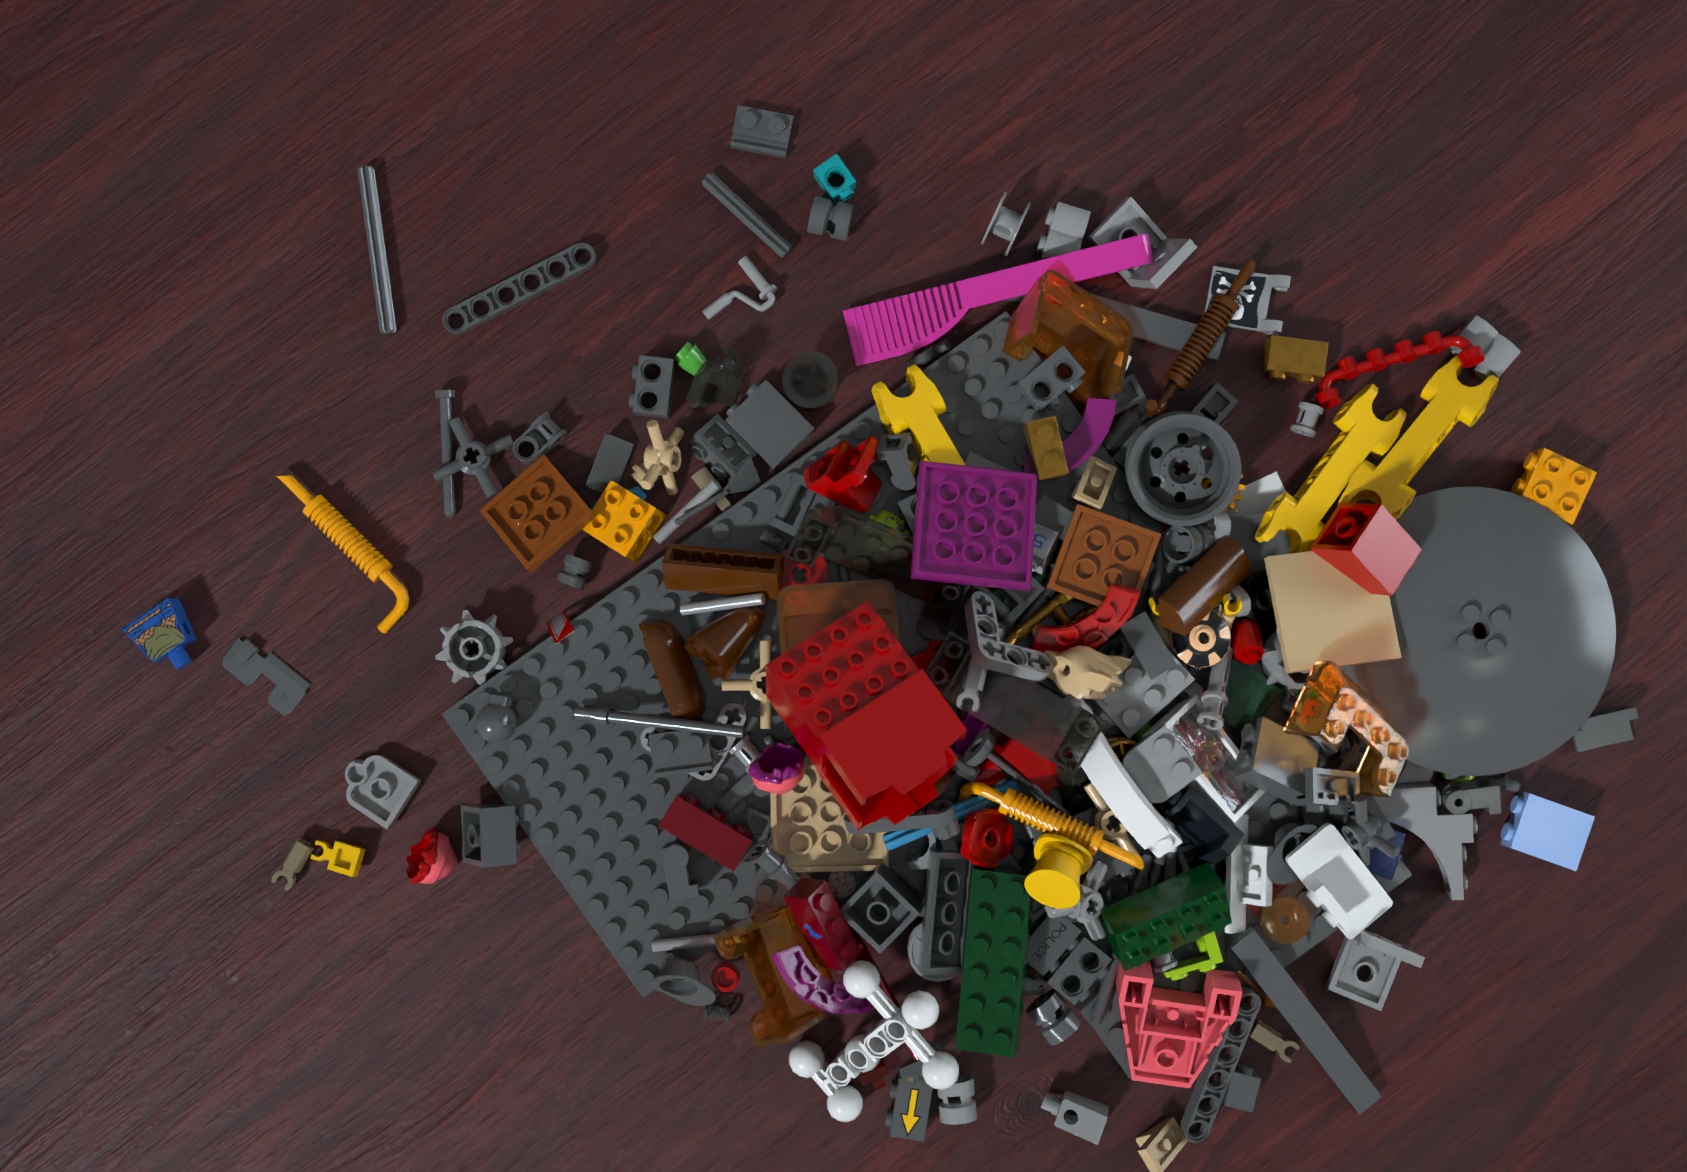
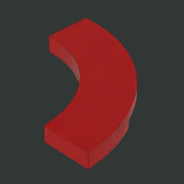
(1093, 628)

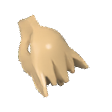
(1086, 672)

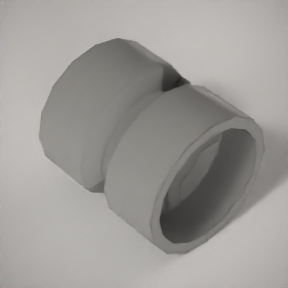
(955, 1109)

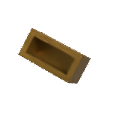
(1294, 358)
(1045, 448)

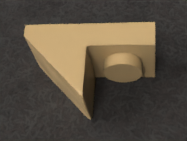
(1094, 483)
(1161, 1144)

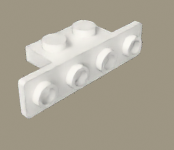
(1246, 878)

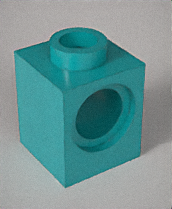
(830, 168)

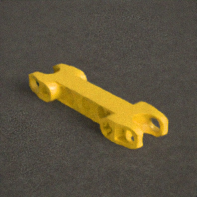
(1447, 405)
(918, 416)
(1359, 436)

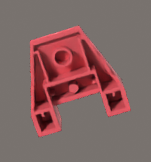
(1170, 1029)

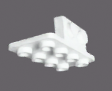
(1338, 881)

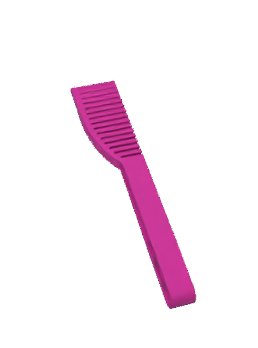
(922, 317)

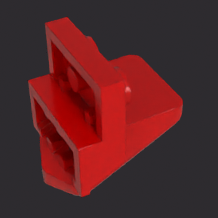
(845, 475)

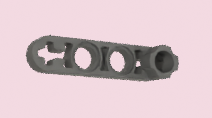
(935, 815)

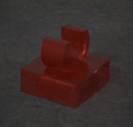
(875, 1076)

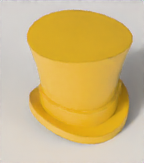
(1057, 871)

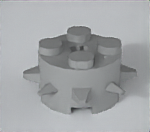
(458, 650)
(1274, 667)

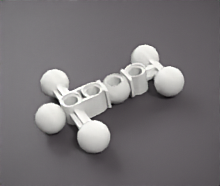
(864, 1051)

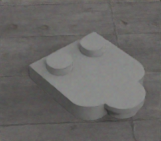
(1160, 765)
(379, 788)

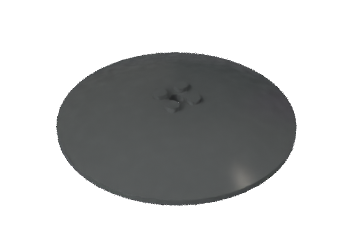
(1546, 643)

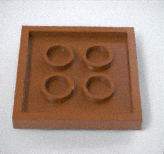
(537, 513)
(1099, 553)

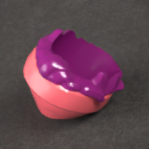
(778, 768)

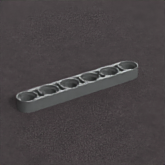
(517, 283)
(1225, 1065)

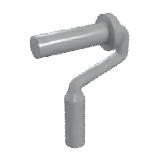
(767, 292)

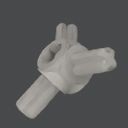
(1089, 904)

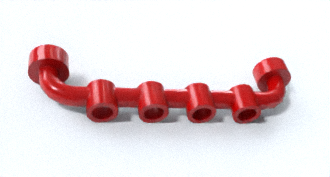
(1403, 353)

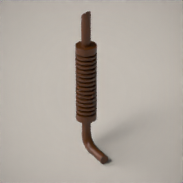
(1200, 341)

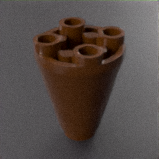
(725, 640)

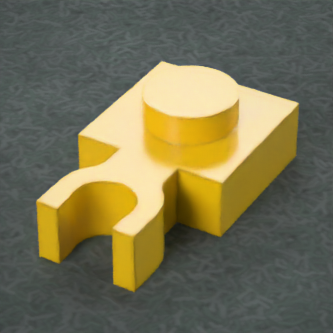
(342, 857)

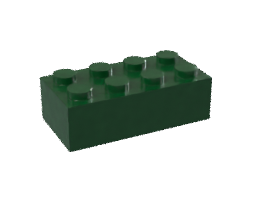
(1166, 916)

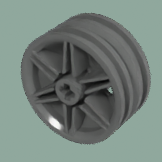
(1200, 503)

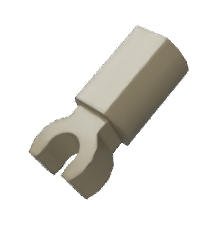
(702, 478)
(294, 862)
(1271, 1039)

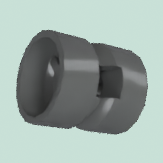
(830, 218)
(1187, 543)
(1055, 1020)

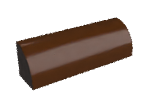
(722, 571)
(1203, 586)

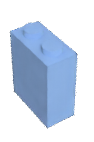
(1546, 830)

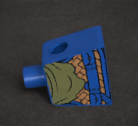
(163, 633)

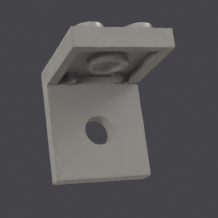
(1167, 252)
(1383, 959)

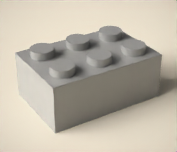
(1140, 696)

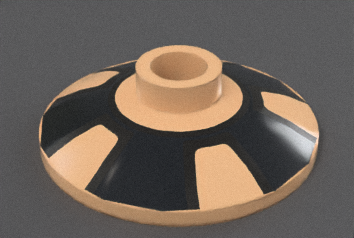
(1207, 654)

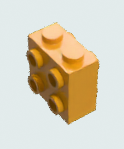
(1554, 483)

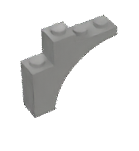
(1415, 808)

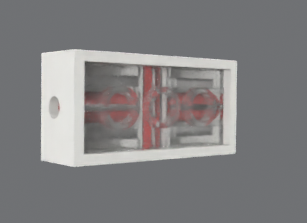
(1214, 755)

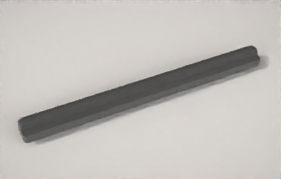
(376, 249)

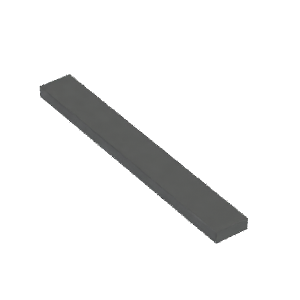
(1154, 326)
(1304, 1020)

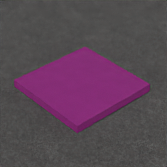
(974, 526)

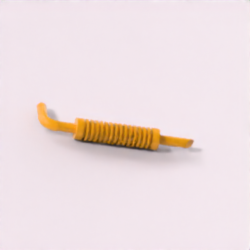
(352, 544)
(1050, 821)

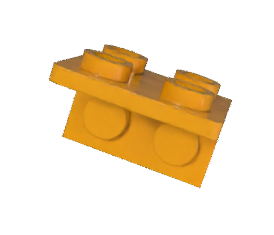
(624, 521)

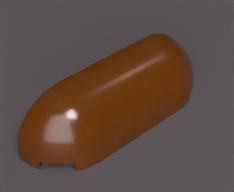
(674, 669)

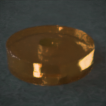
(1296, 926)

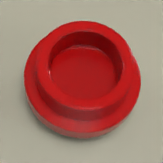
(725, 976)

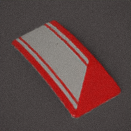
(560, 626)

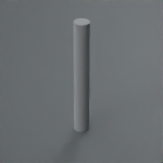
(702, 496)
(722, 604)
(682, 942)

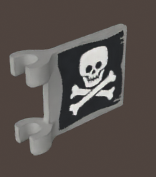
(1252, 299)

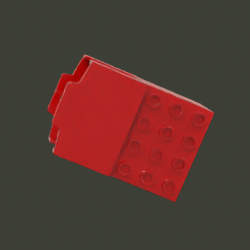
(866, 717)

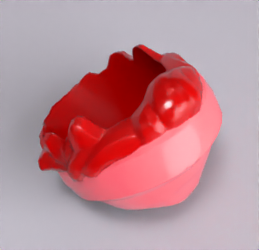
(431, 858)

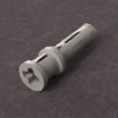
(1214, 698)

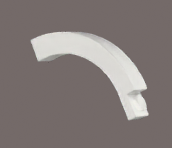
(1125, 797)

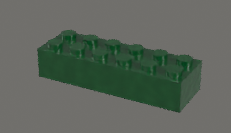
(995, 962)

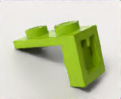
(1205, 962)

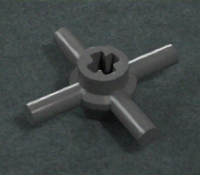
(462, 456)
(1364, 830)

